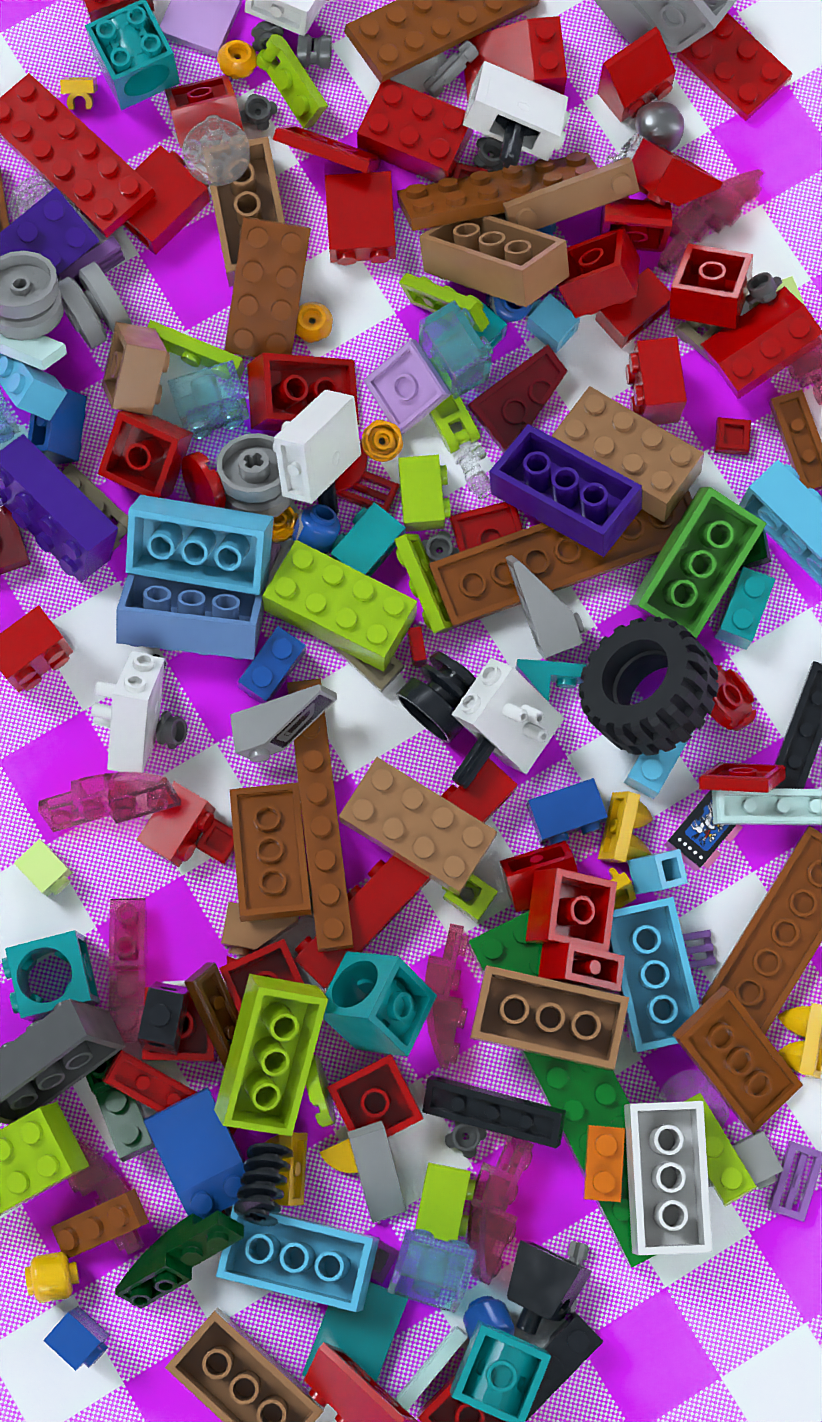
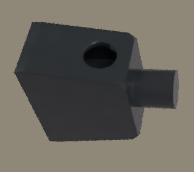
(163, 1018)
(543, 1285)

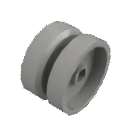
(28, 296)
(92, 305)
(251, 475)

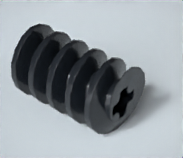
(260, 1183)

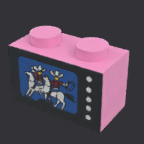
(700, 837)

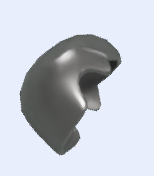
(660, 124)

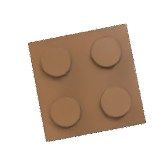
(135, 368)

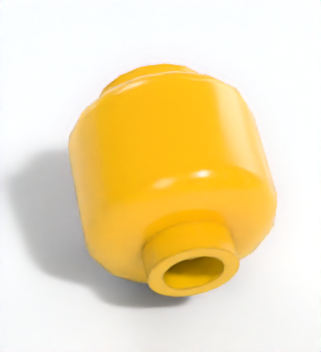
(51, 1277)

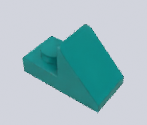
(541, 673)

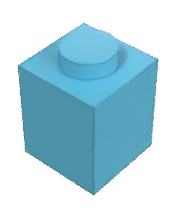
(552, 322)
(657, 871)

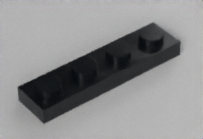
(803, 732)
(494, 1111)

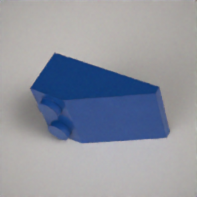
(198, 1154)

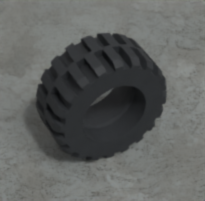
(672, 709)

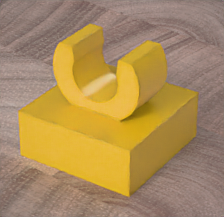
(79, 87)
(624, 890)

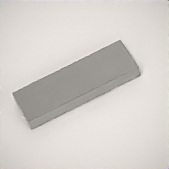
(376, 1171)

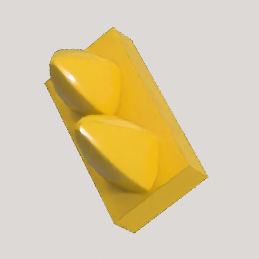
(624, 815)
(804, 1055)
(295, 1176)

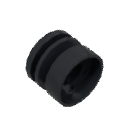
(435, 701)

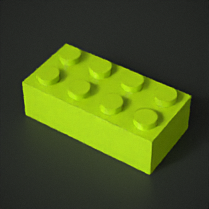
(339, 605)
(270, 1055)
(36, 1155)

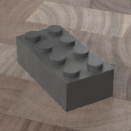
(54, 1056)

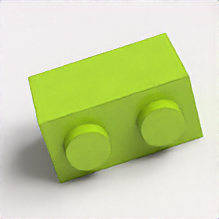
(422, 492)
(444, 1201)

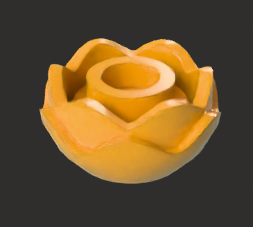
(237, 67)
(320, 328)
(389, 433)
(284, 525)

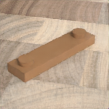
(573, 195)

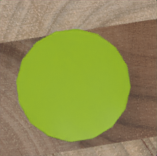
(319, 1094)

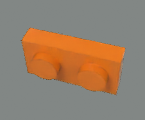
(604, 1163)

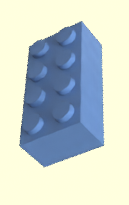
(188, 618)

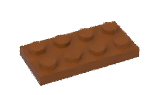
(266, 287)
(269, 852)
(737, 1059)

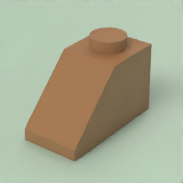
(252, 935)

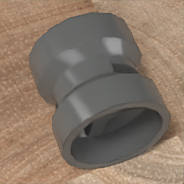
(322, 51)

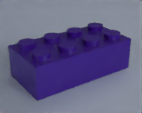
(51, 230)
(566, 490)
(54, 510)

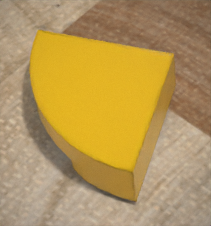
(340, 1157)

